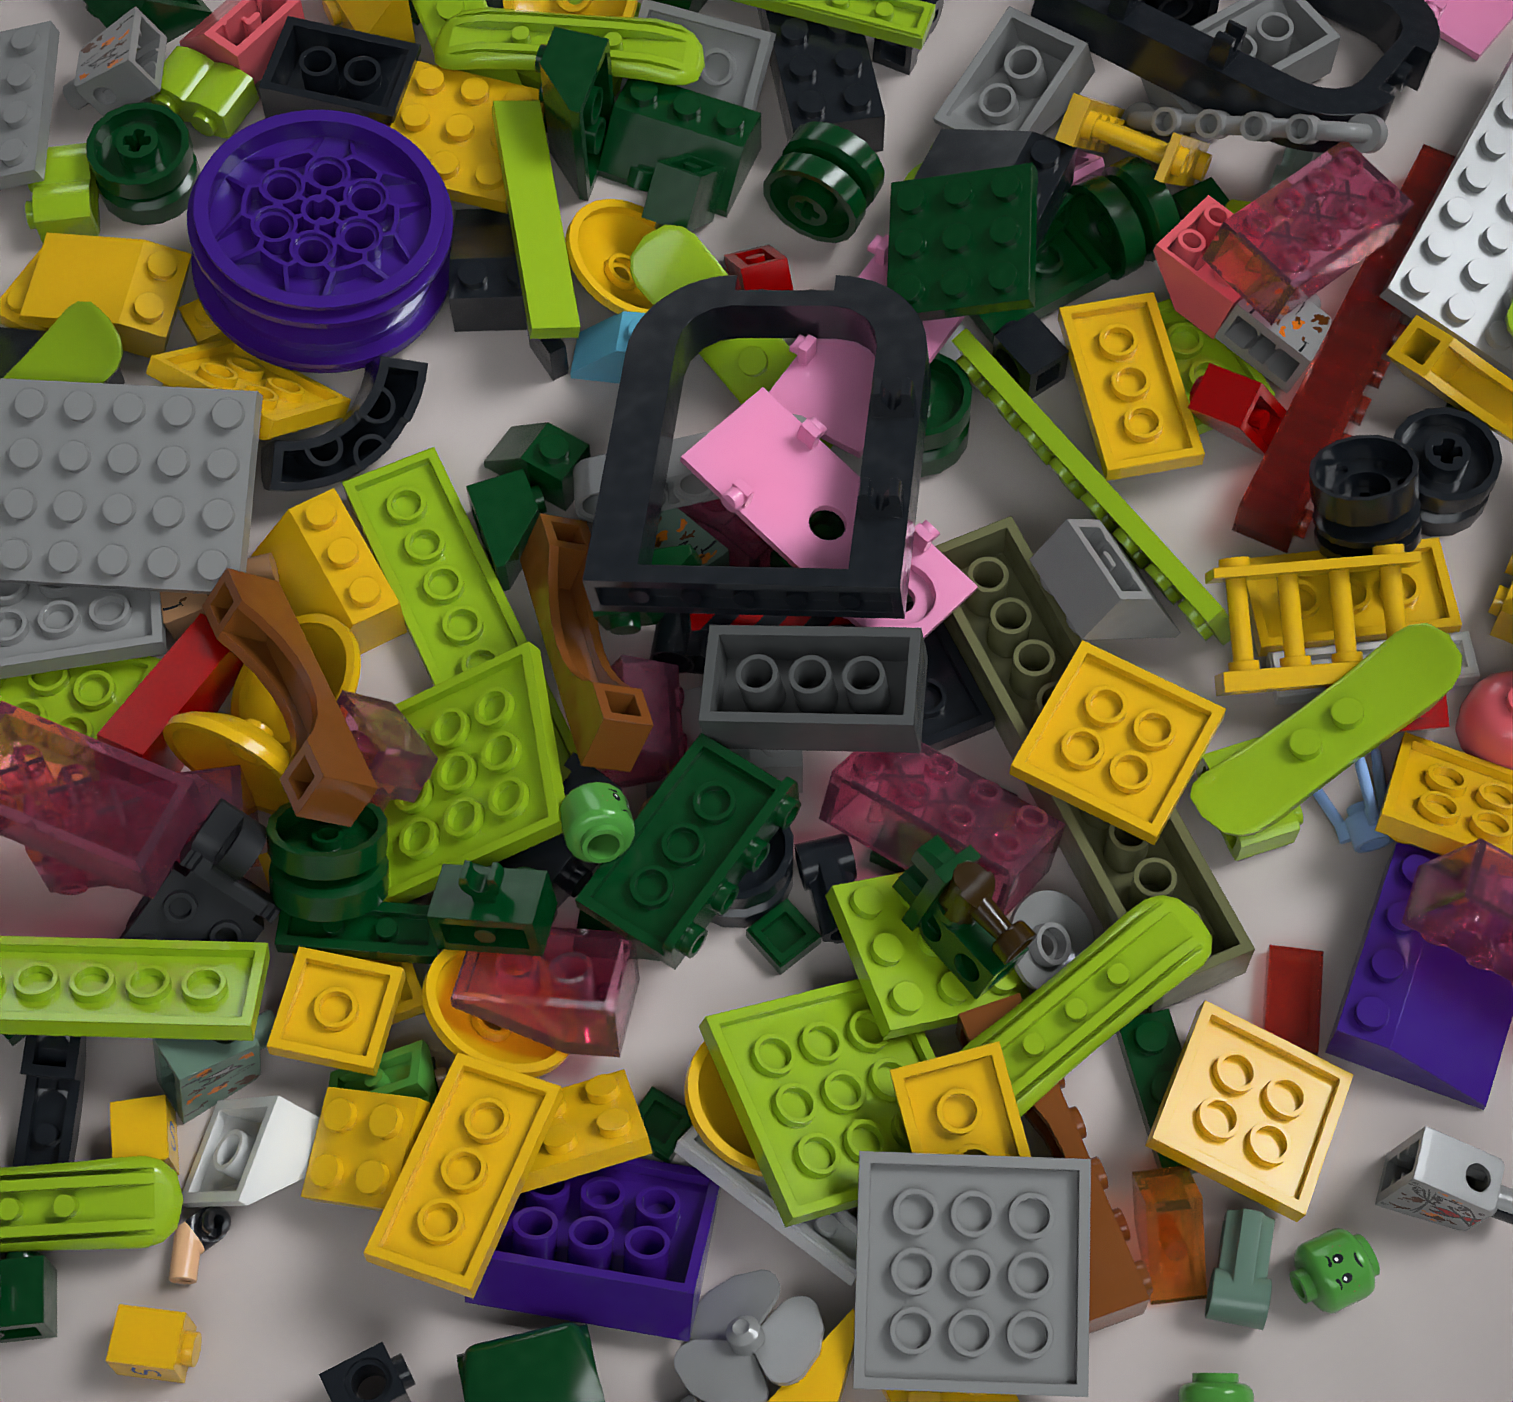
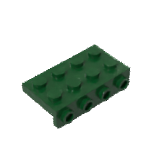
(690, 851)

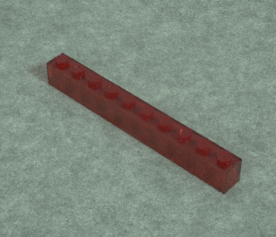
(1338, 379)

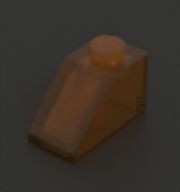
(1170, 1233)

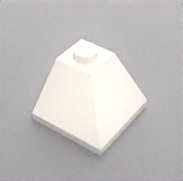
(250, 1152)

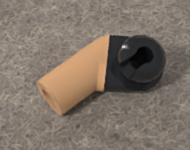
(193, 1239)

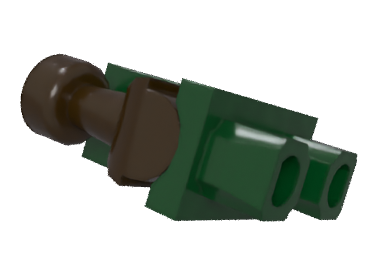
(959, 918)

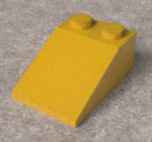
(126, 278)

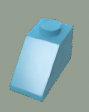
(602, 348)

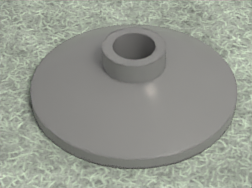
(1061, 935)

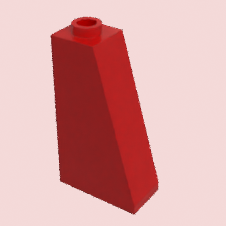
(189, 677)

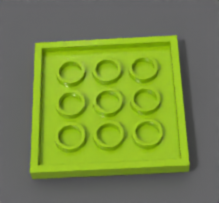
(493, 776)
(812, 1091)

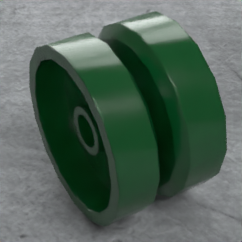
(143, 163)
(824, 182)
(1124, 214)
(947, 416)
(328, 868)

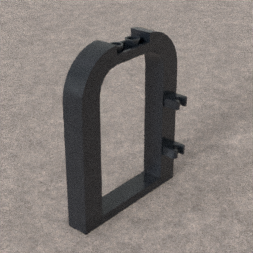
(1223, 78)
(642, 433)

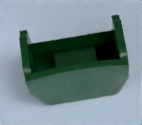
(532, 1367)

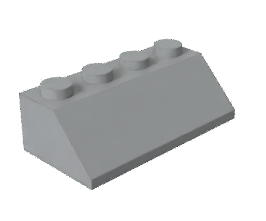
(1279, 33)

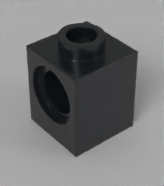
(1030, 354)
(345, 1378)

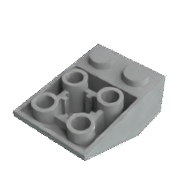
(1099, 585)

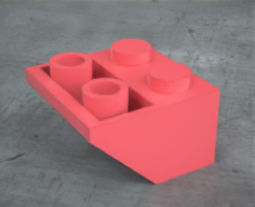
(243, 33)
(1192, 284)

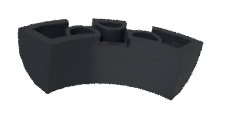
(363, 435)

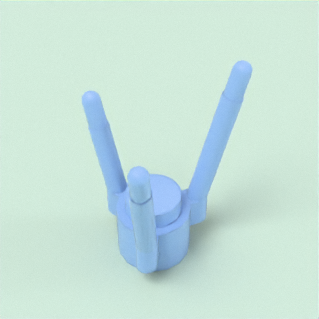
(1363, 815)

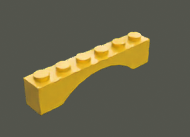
(1455, 374)

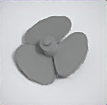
(734, 1348)

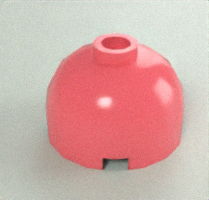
(1487, 720)

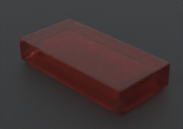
(1293, 995)

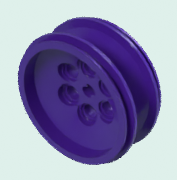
(320, 240)

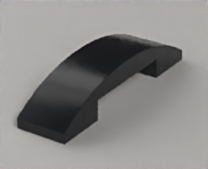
(51, 1099)

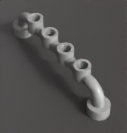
(1363, 131)

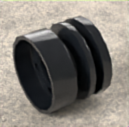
(1365, 496)

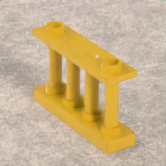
(1098, 124)
(1295, 668)

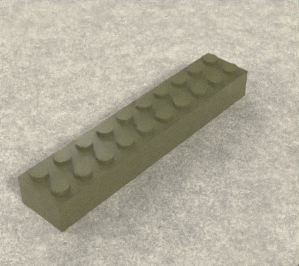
(1017, 652)

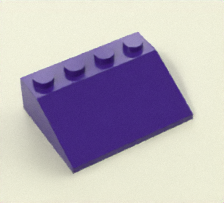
(1420, 1005)
(608, 1249)

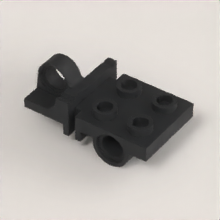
(207, 890)

